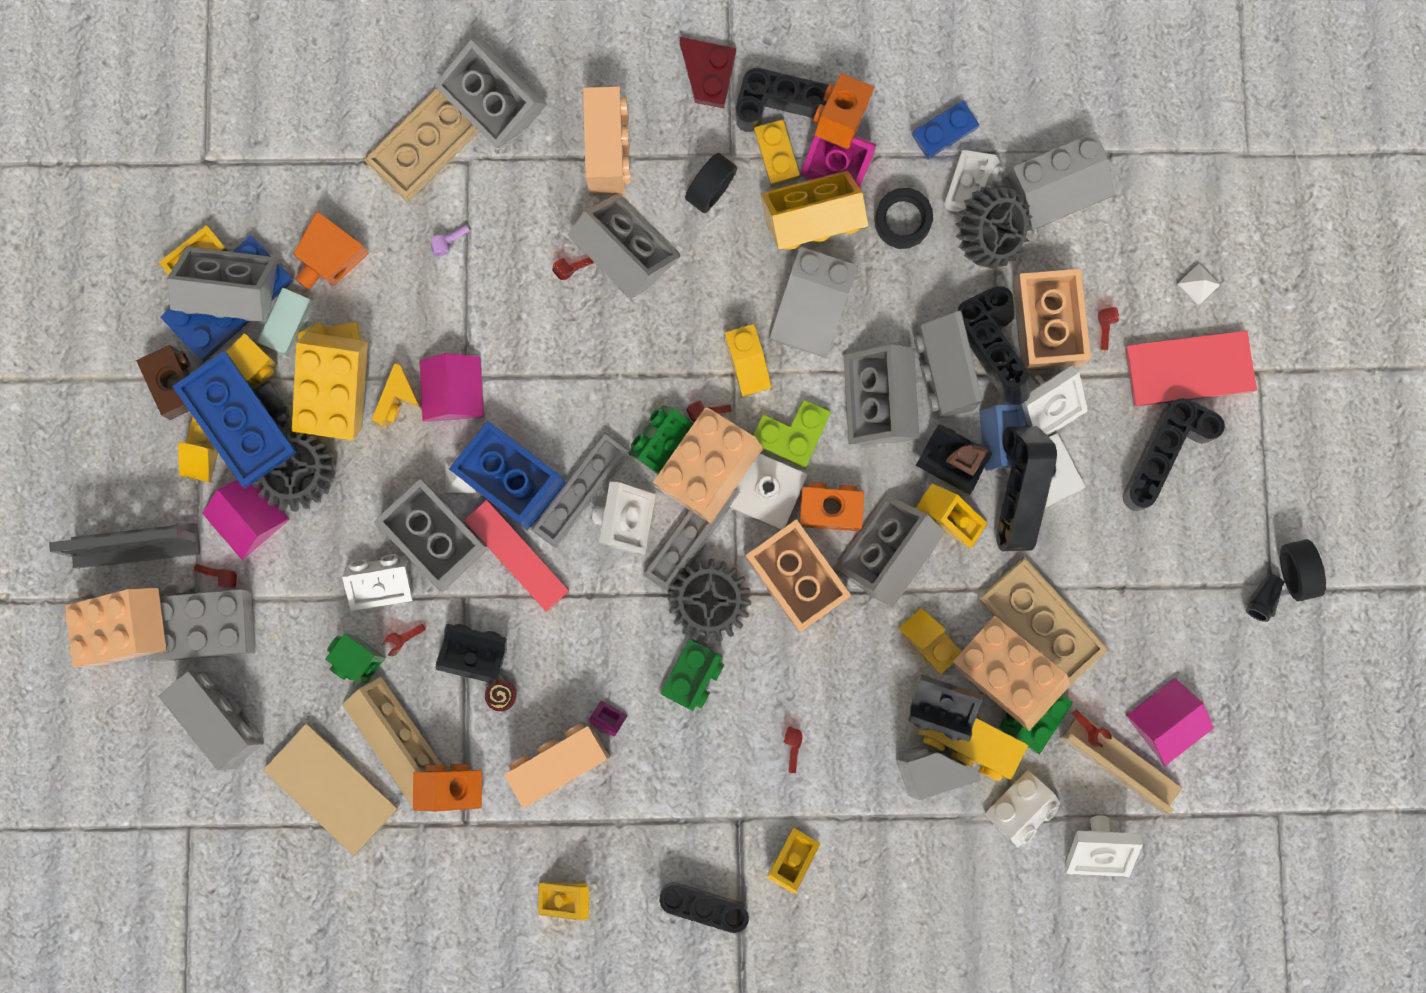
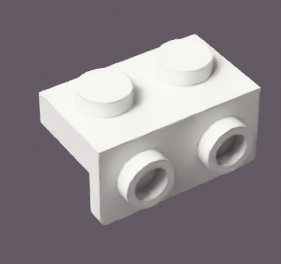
(1023, 809)

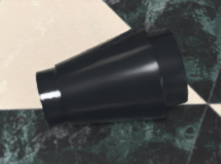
(1265, 599)

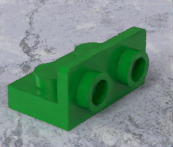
(660, 438)
(691, 676)

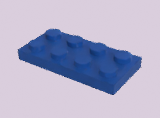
(207, 333)
(234, 419)

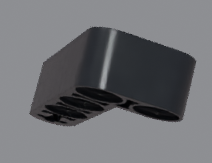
(769, 97)
(982, 319)
(1165, 457)
(1027, 488)

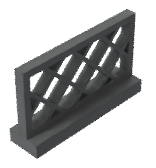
(130, 546)

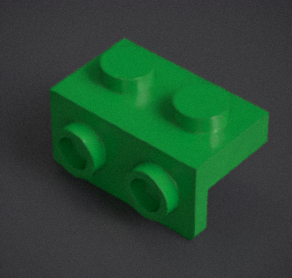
(1042, 730)

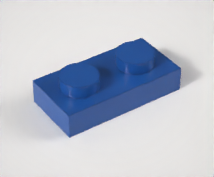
(945, 130)

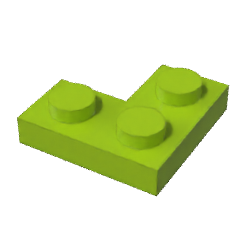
(797, 441)

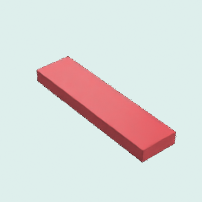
(516, 555)

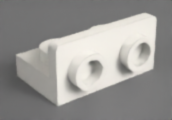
(972, 173)
(377, 582)

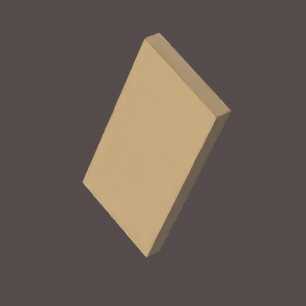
(421, 145)
(1043, 619)
(330, 789)

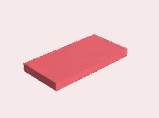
(1190, 368)

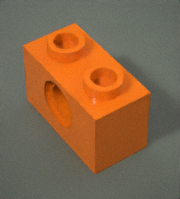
(843, 111)
(814, 516)
(447, 789)

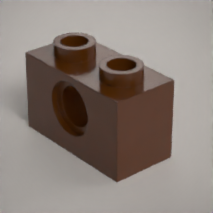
(157, 370)

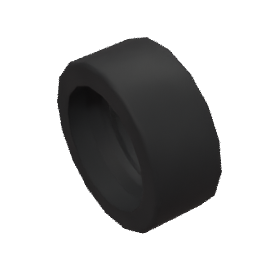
(711, 182)
(911, 196)
(1302, 570)

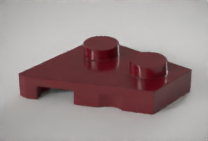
(709, 70)

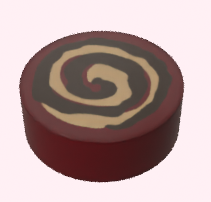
(500, 695)

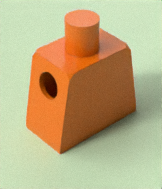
(326, 253)

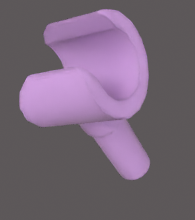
(439, 242)

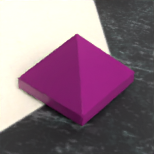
(607, 719)

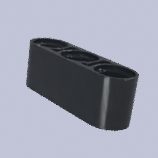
(715, 919)

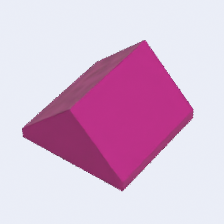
(828, 159)
(451, 387)
(243, 517)
(1171, 721)

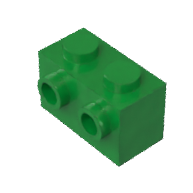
(353, 658)

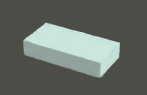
(285, 322)

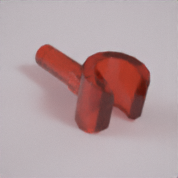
(564, 270)
(1106, 317)
(697, 407)
(226, 578)
(399, 640)
(1091, 729)
(794, 738)

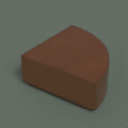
(968, 457)

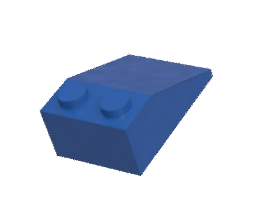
(507, 475)

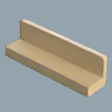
(390, 733)
(1125, 767)

